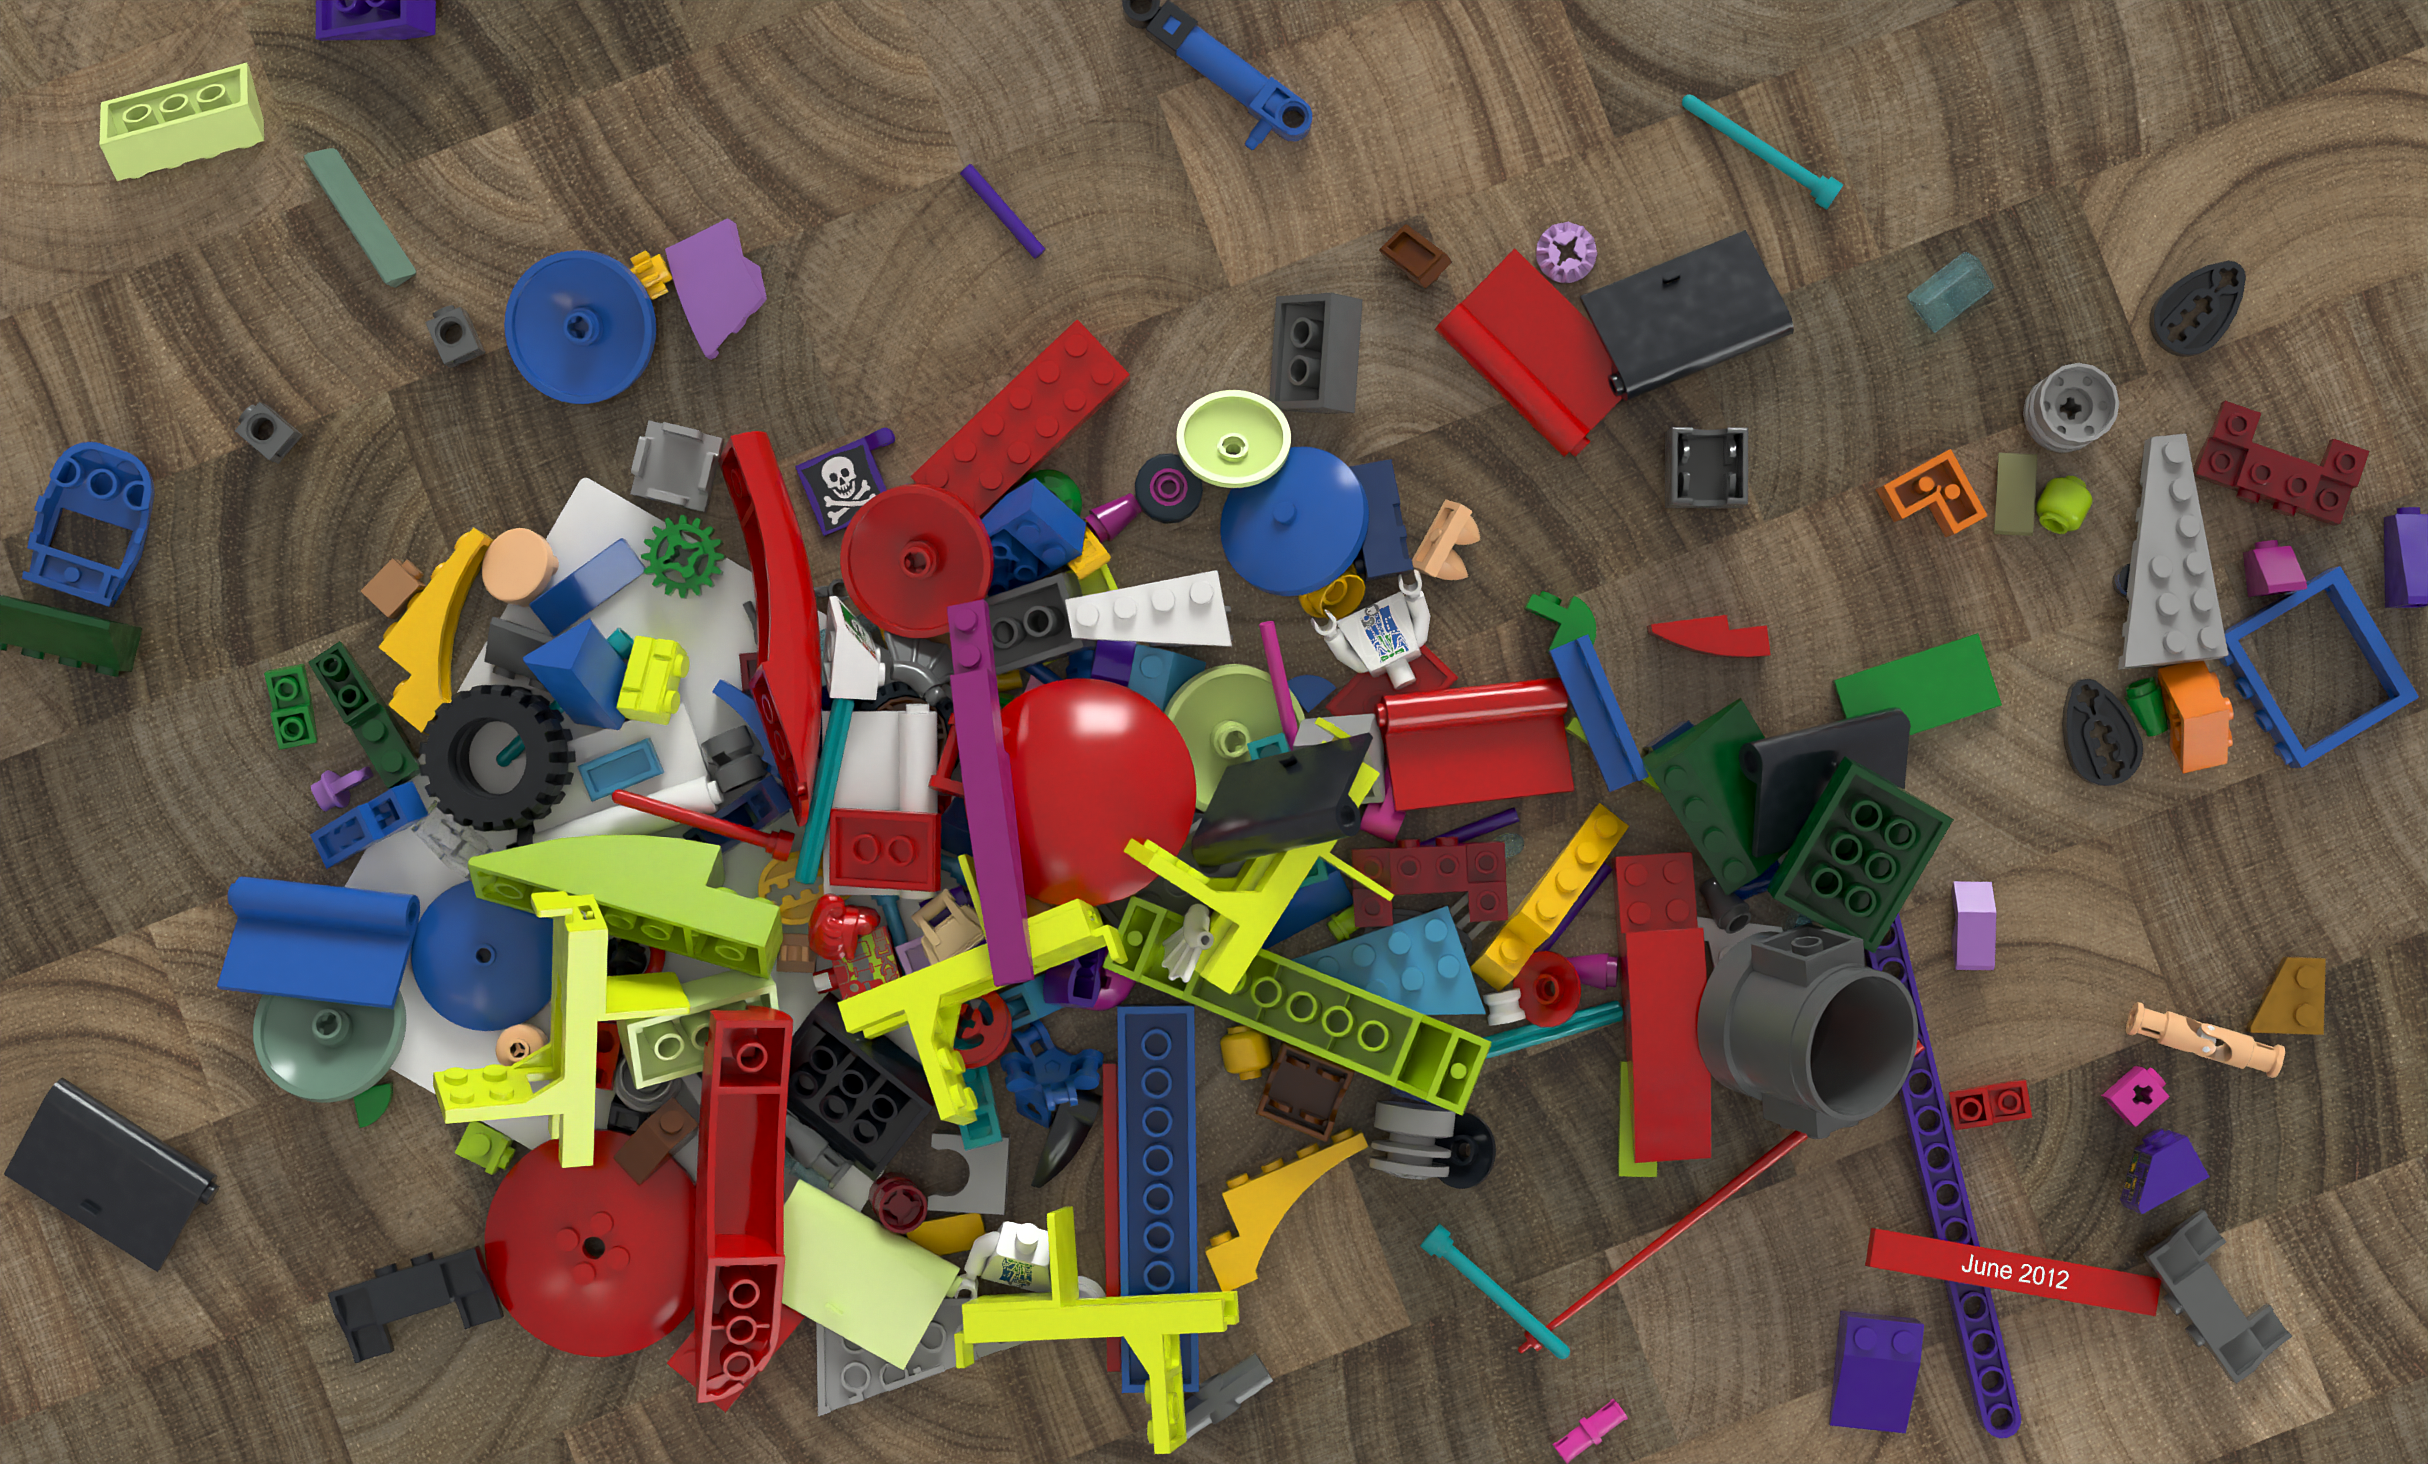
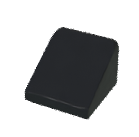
(624, 1118)

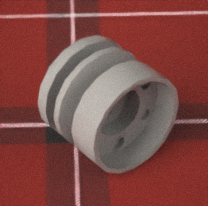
(2081, 390)
(1412, 1139)

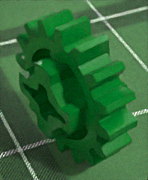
(676, 541)

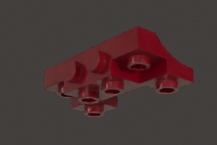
(2275, 477)
(1432, 869)

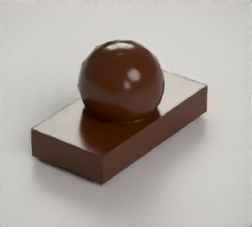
(1415, 256)

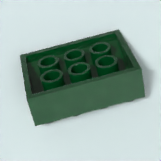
(68, 635)
(1712, 795)
(1859, 854)

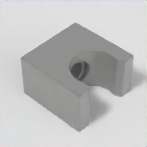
(987, 1181)

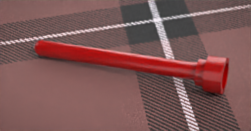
(776, 843)

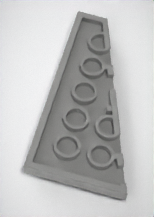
(2171, 576)
(853, 1373)

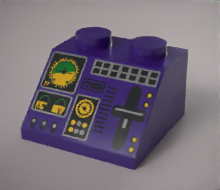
(2161, 1170)

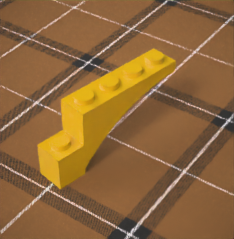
(426, 632)
(1549, 899)
(1262, 1201)

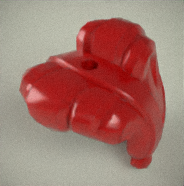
(836, 926)

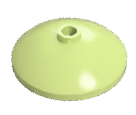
(1236, 424)

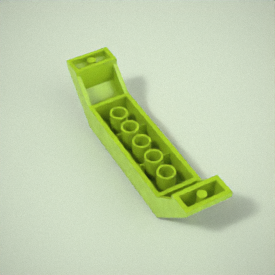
(1315, 1014)

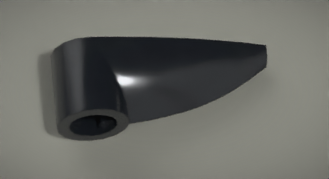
(1066, 1135)

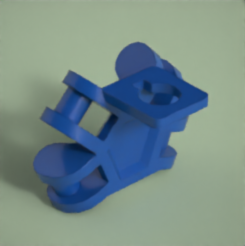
(1051, 1073)

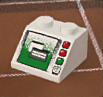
(849, 656)

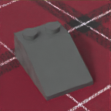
(1033, 624)

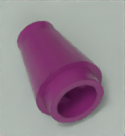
(1111, 518)
(1596, 970)

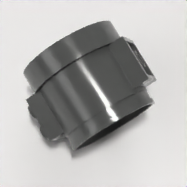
(1807, 1028)

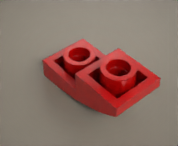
(1990, 1104)

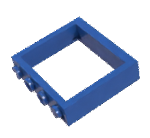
(2367, 638)

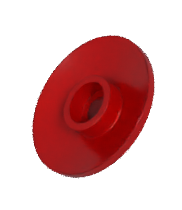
(1535, 982)

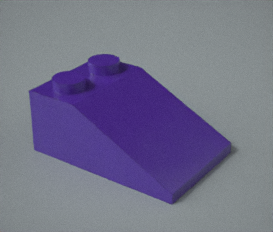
(374, 19)
(1875, 1371)

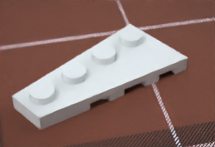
(1166, 611)

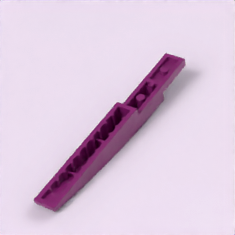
(989, 793)

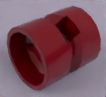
(897, 1202)

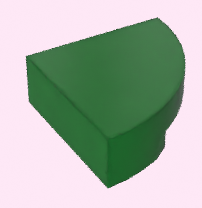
(373, 1103)

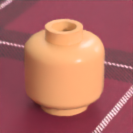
(527, 1034)

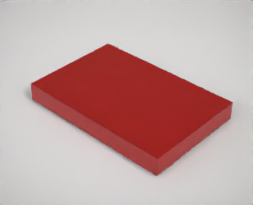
(1364, 691)
(885, 849)

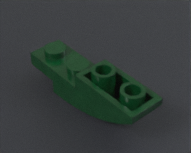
(366, 714)

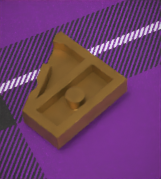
(2294, 999)

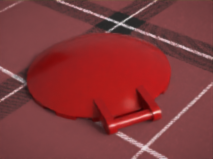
(1086, 779)

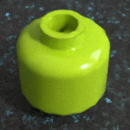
(2063, 504)

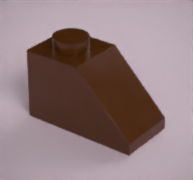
(657, 1141)

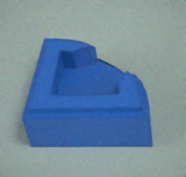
(1310, 690)

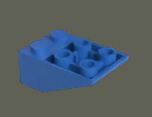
(1031, 536)

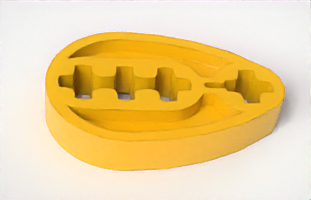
(792, 910)

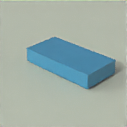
(620, 769)

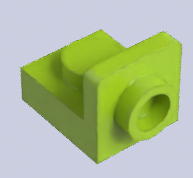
(486, 1147)

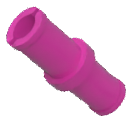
(1590, 1431)

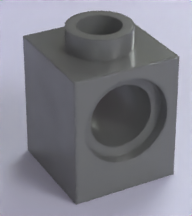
(466, 348)
(280, 442)

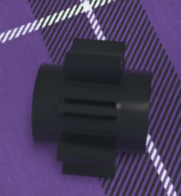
(625, 957)

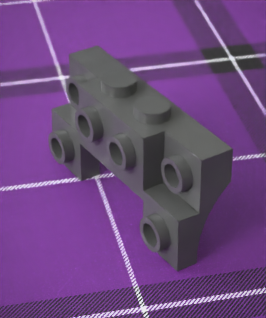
(2207, 1306)

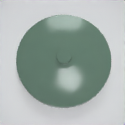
(326, 1047)

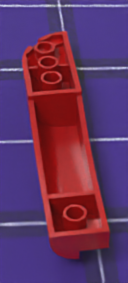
(788, 630)
(740, 1197)

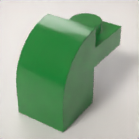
(1572, 621)

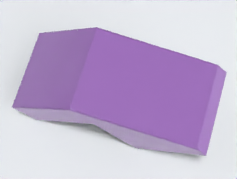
(1975, 926)

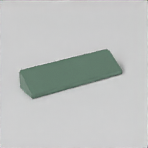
(360, 216)

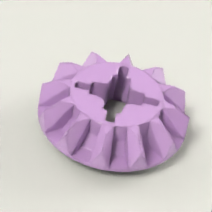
(1548, 254)

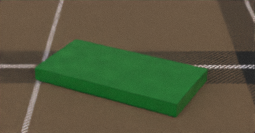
(1926, 686)

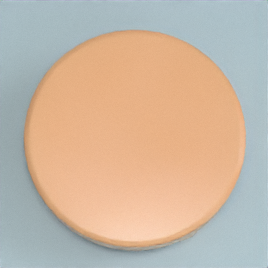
(518, 566)

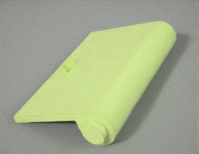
(860, 1275)

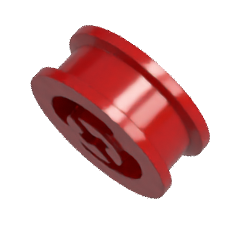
(995, 1036)

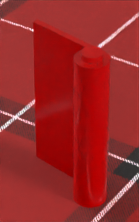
(1534, 352)
(1476, 743)

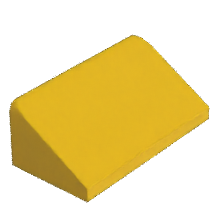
(949, 1232)

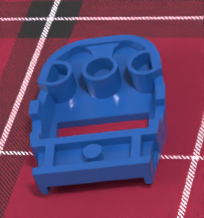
(103, 486)

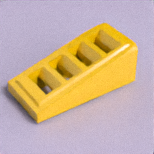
(1092, 556)

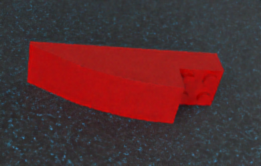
(1661, 998)

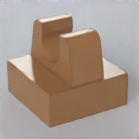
(796, 954)

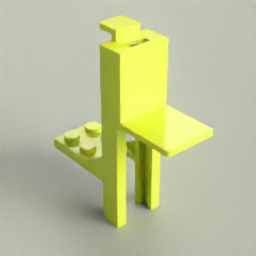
(1255, 899)
(934, 995)
(578, 1000)
(1146, 1321)

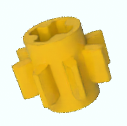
(652, 273)

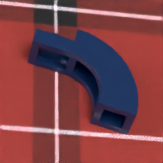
(754, 809)

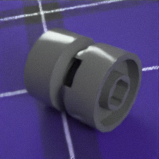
(734, 759)

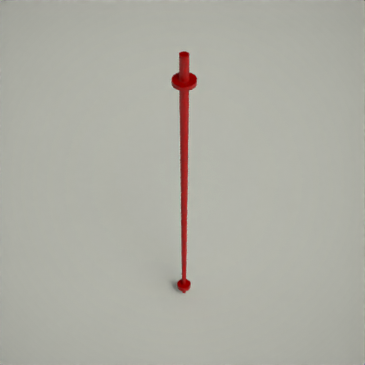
(1712, 1202)

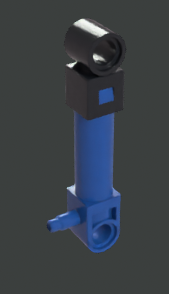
(1264, 97)

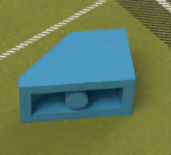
(1024, 1002)

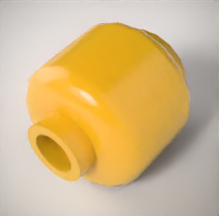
(1245, 1051)

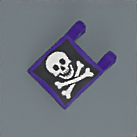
(844, 480)

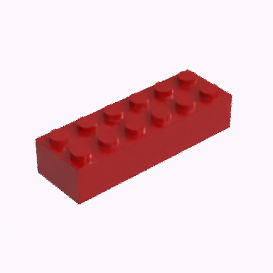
(1026, 421)

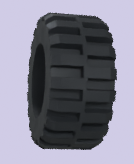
(450, 769)

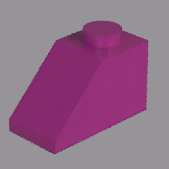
(2272, 570)

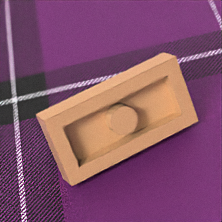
(1435, 553)

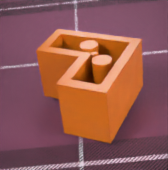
(1940, 486)
(2197, 715)

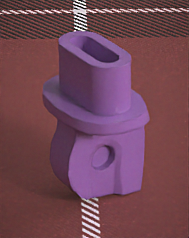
(334, 789)

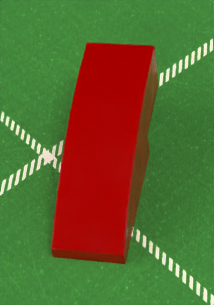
(1713, 637)

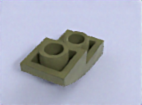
(2015, 494)

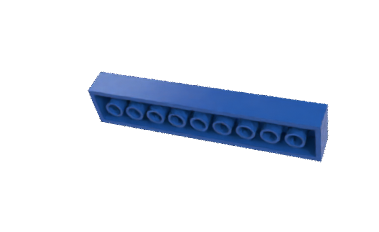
(1157, 1167)

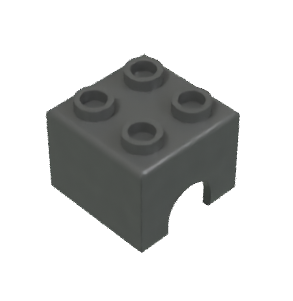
(1706, 468)

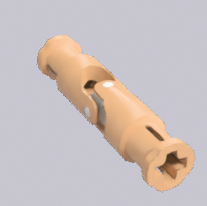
(2200, 1038)

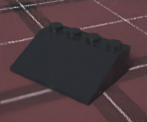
(855, 1089)

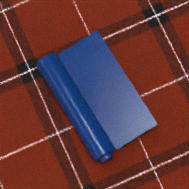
(319, 941)

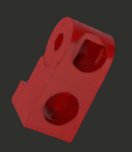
(608, 1053)

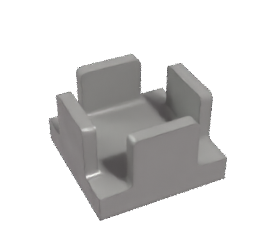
(676, 465)

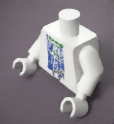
(1382, 634)
(1009, 1256)

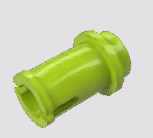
(1342, 925)

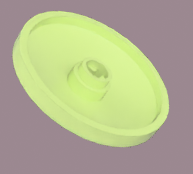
(1220, 715)

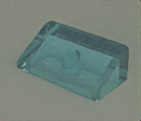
(1951, 291)

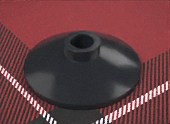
(1463, 1169)

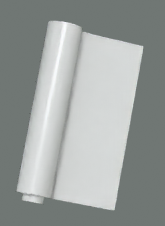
(886, 768)
(682, 784)

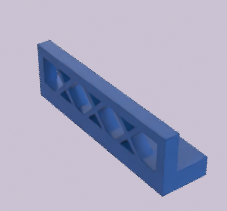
(1598, 713)

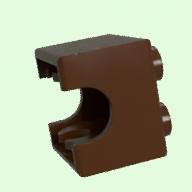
(1304, 1091)

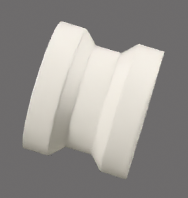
(1504, 1006)

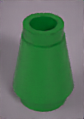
(2147, 704)

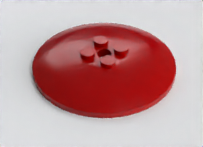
(584, 1300)

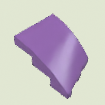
(715, 284)

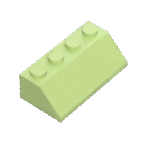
(181, 122)
(674, 1045)

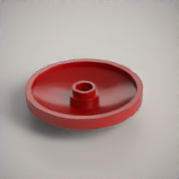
(914, 557)

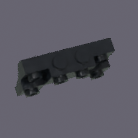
(400, 1293)

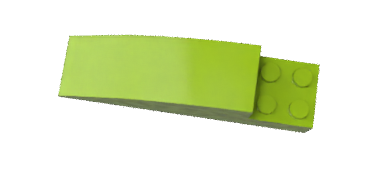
(647, 891)

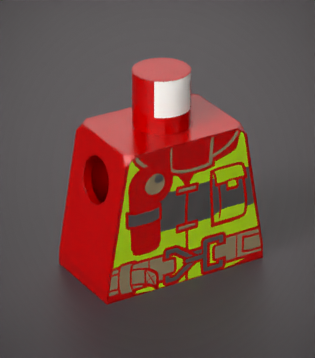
(872, 966)

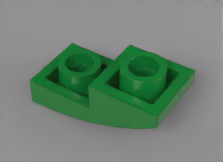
(292, 706)

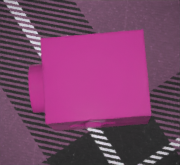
(2121, 1095)

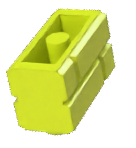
(653, 680)

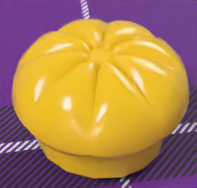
(1338, 597)

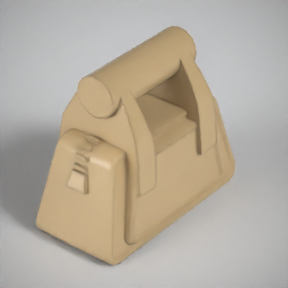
(954, 934)

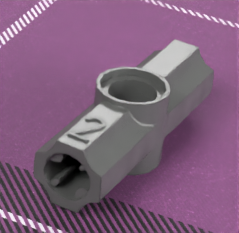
(1223, 1393)

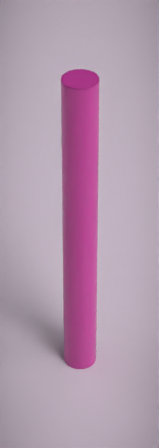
(1279, 681)

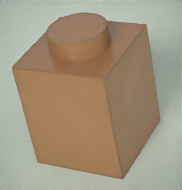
(394, 587)

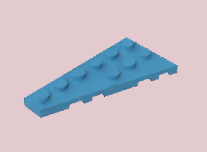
(1408, 963)

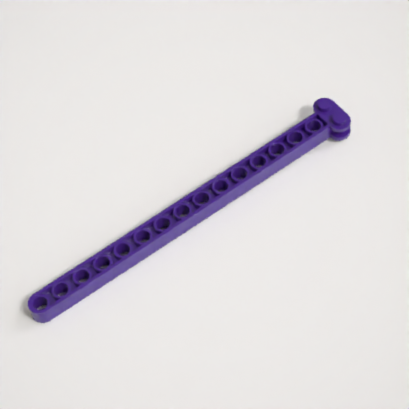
(1957, 1209)

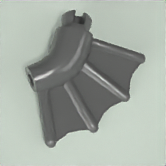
(920, 665)

